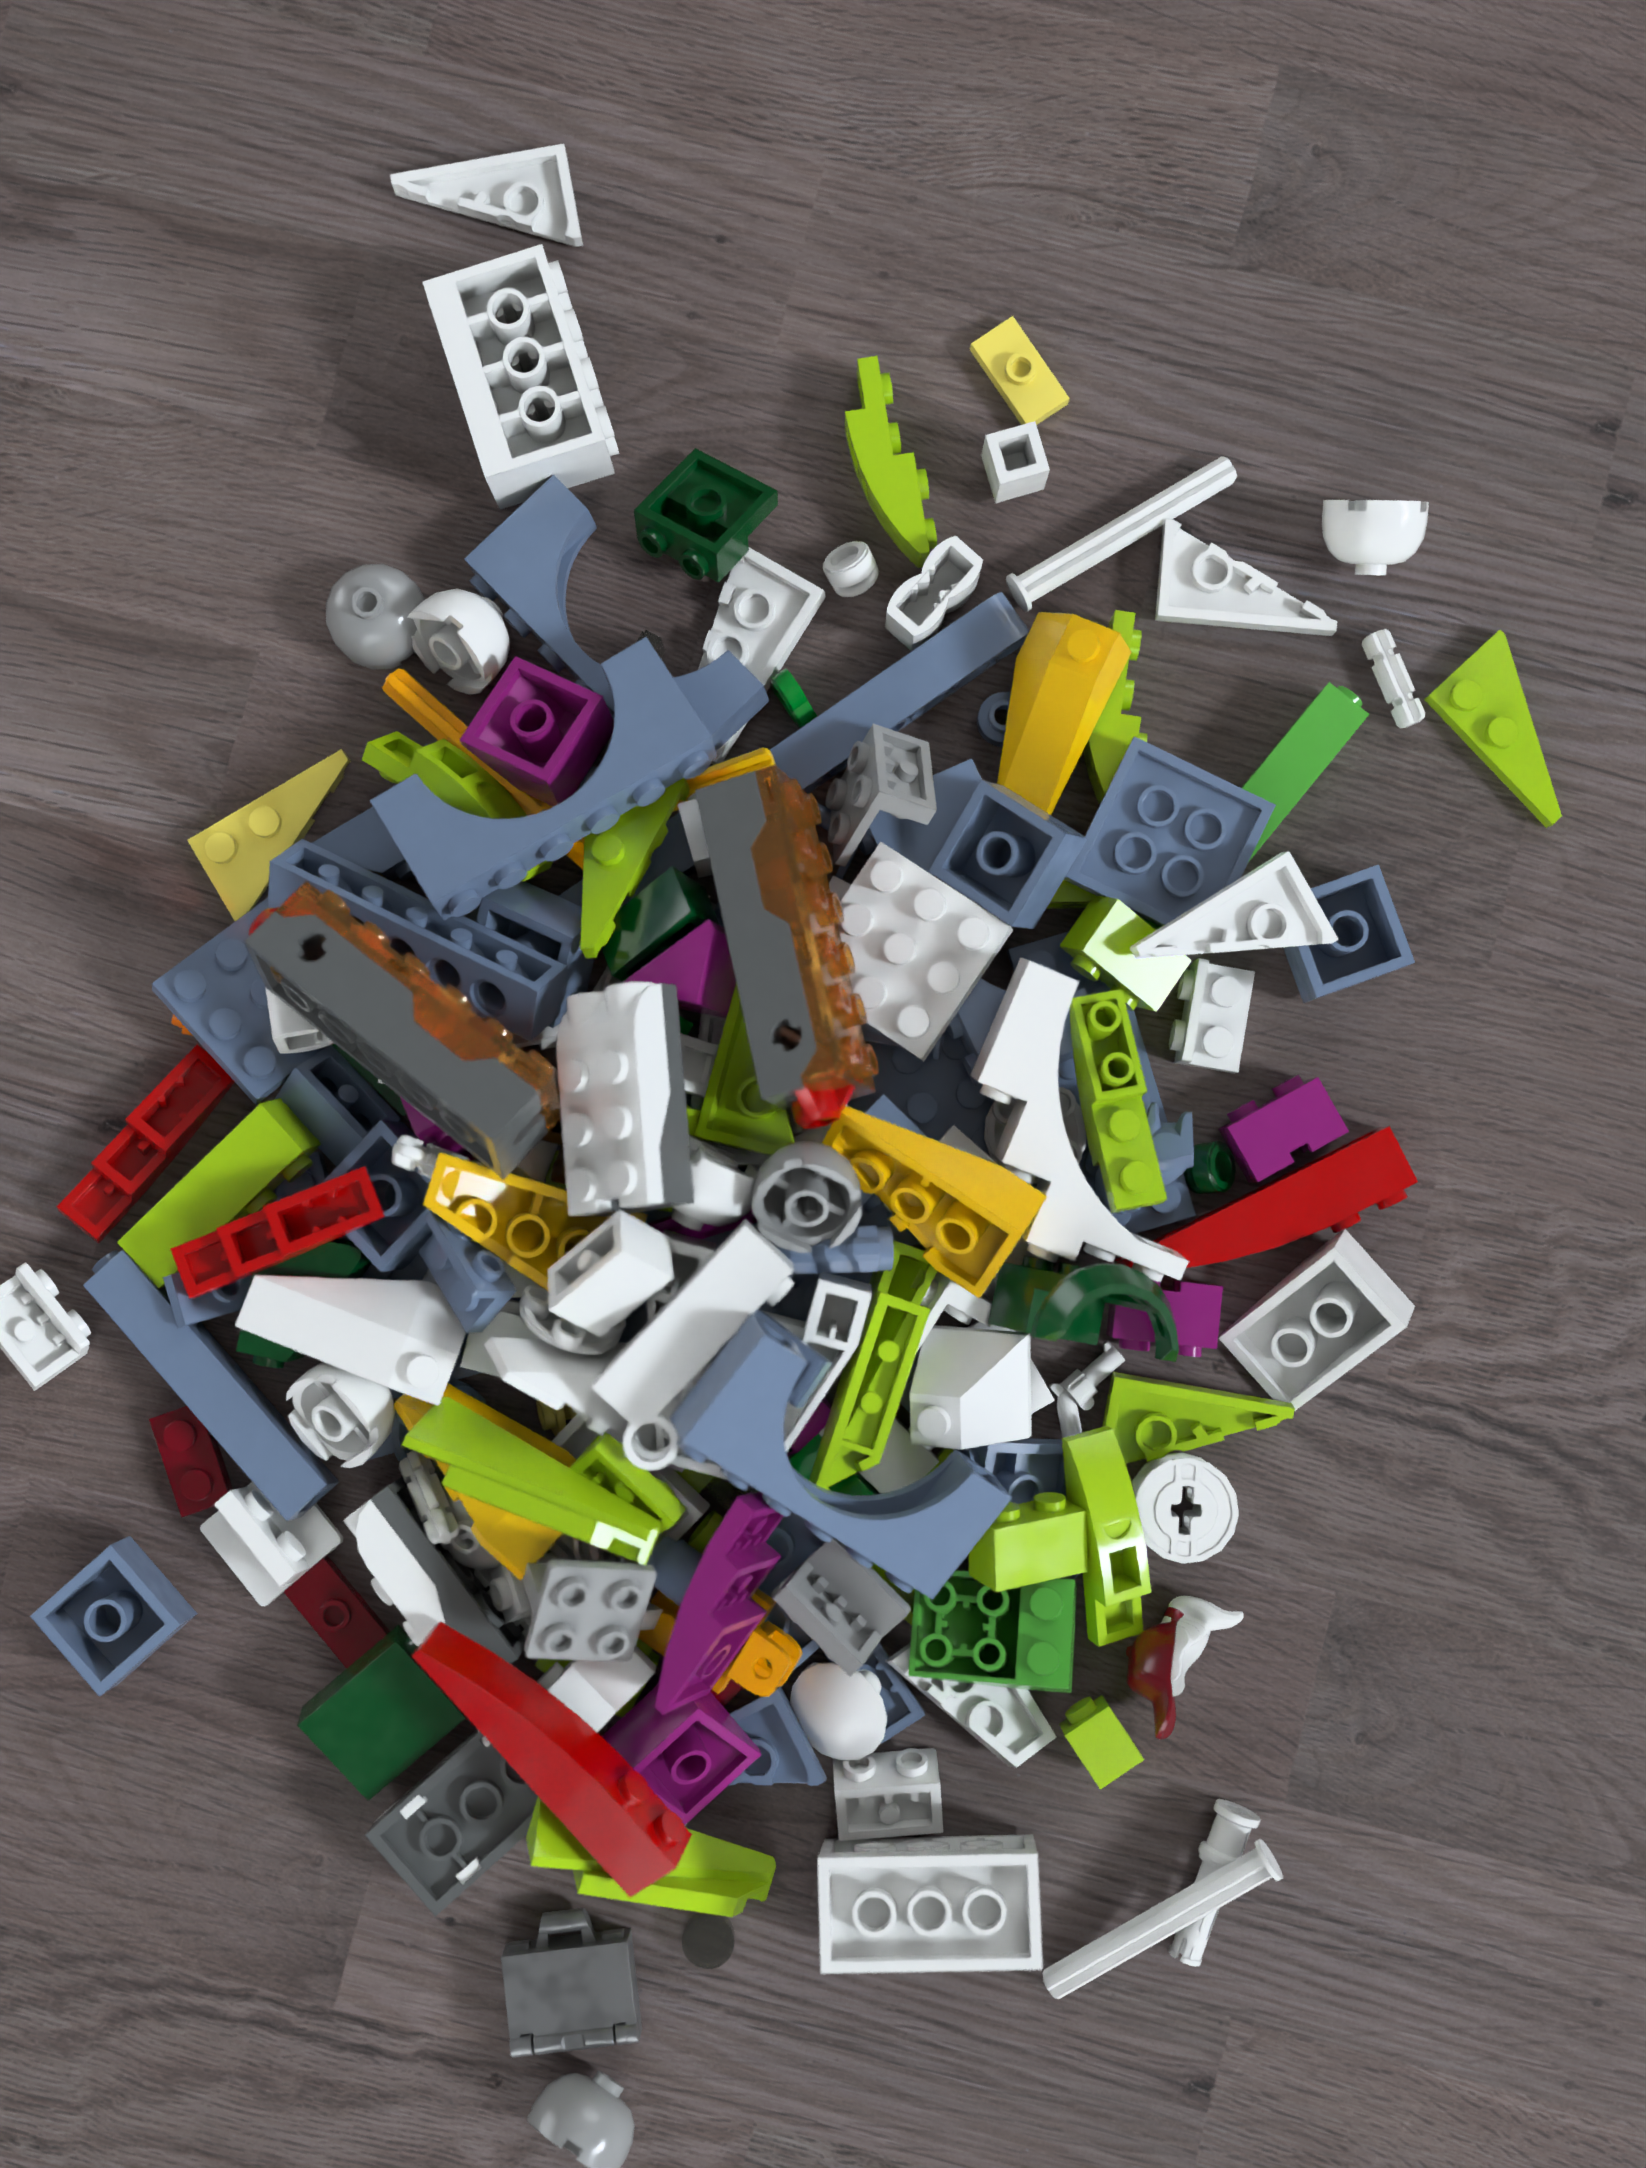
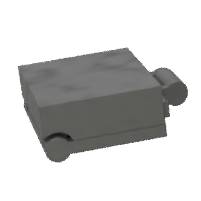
(571, 1987)

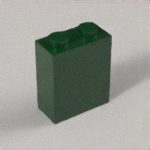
(379, 1715)

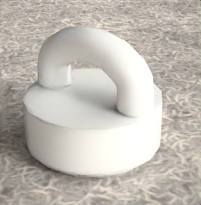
(851, 569)

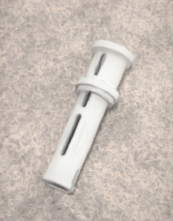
(1222, 1847)

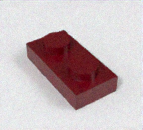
(190, 1460)

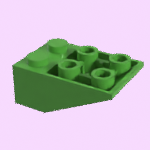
(996, 1637)

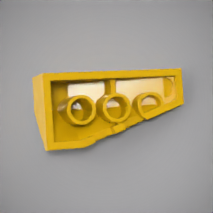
(503, 1534)

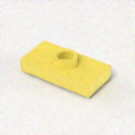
(1019, 373)

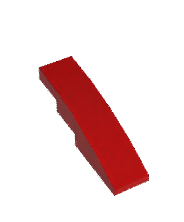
(147, 1144)
(278, 1232)

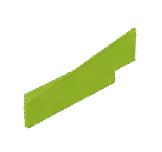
(876, 1370)
(526, 1482)
(709, 1878)

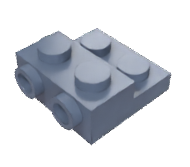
(1023, 1466)

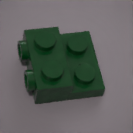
(703, 515)

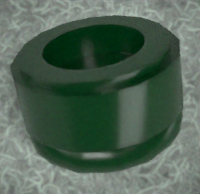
(1212, 1168)

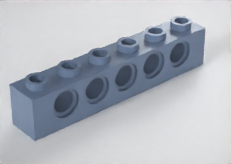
(489, 969)

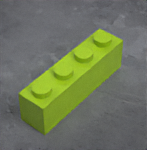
(223, 1186)

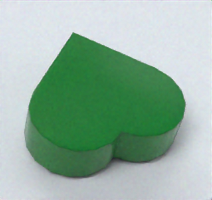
(792, 698)

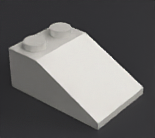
(1318, 1322)

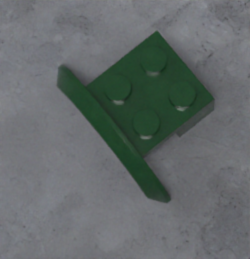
(1074, 1299)

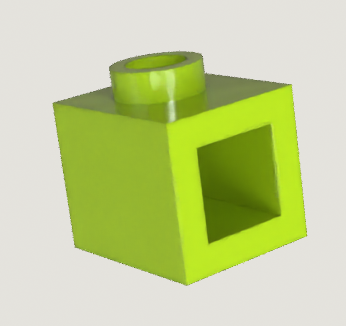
(1100, 1740)

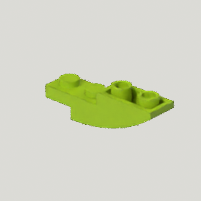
(888, 480)
(1114, 730)
(448, 775)
(1112, 1101)
(1115, 1539)

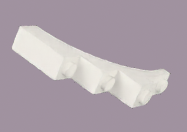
(1023, 1062)

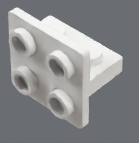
(265, 1547)

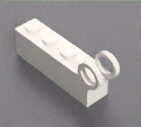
(688, 1333)

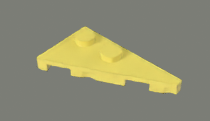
(242, 845)

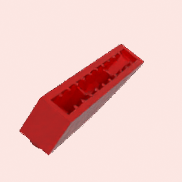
(1298, 1203)
(560, 1760)

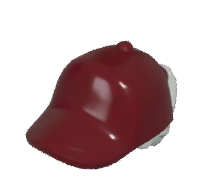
(1167, 1651)

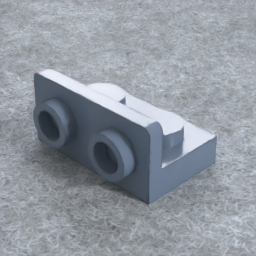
(467, 1274)

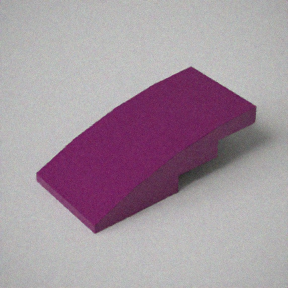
(719, 1604)

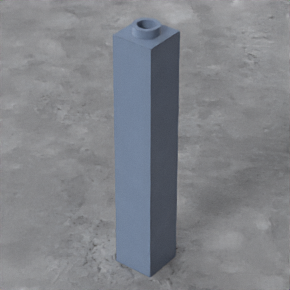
(212, 1388)

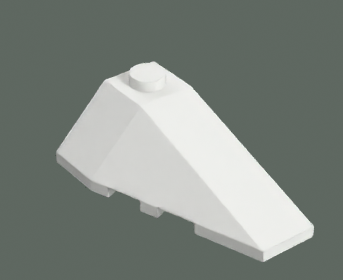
(373, 1328)

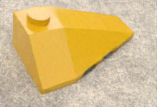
(1056, 701)
(950, 1200)
(511, 1217)

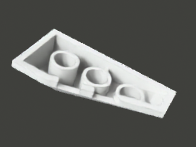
(562, 1378)

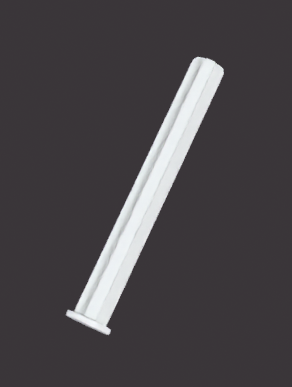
(1120, 532)
(1162, 1920)

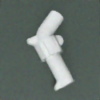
(1080, 1388)

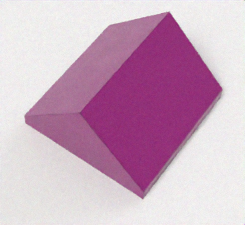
(699, 968)

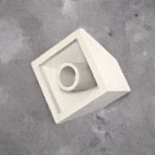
(971, 1388)

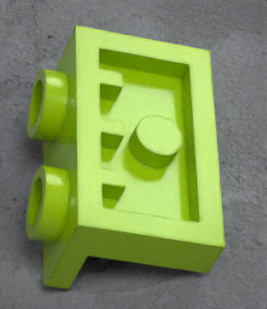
(609, 1467)

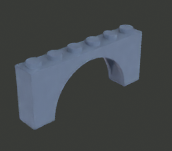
(528, 571)
(921, 846)
(470, 856)
(910, 1532)

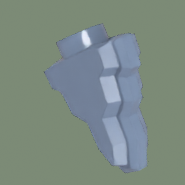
(863, 1251)

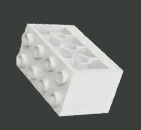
(522, 374)
(929, 1904)

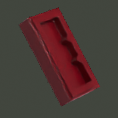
(336, 1611)

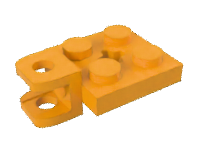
(750, 1664)

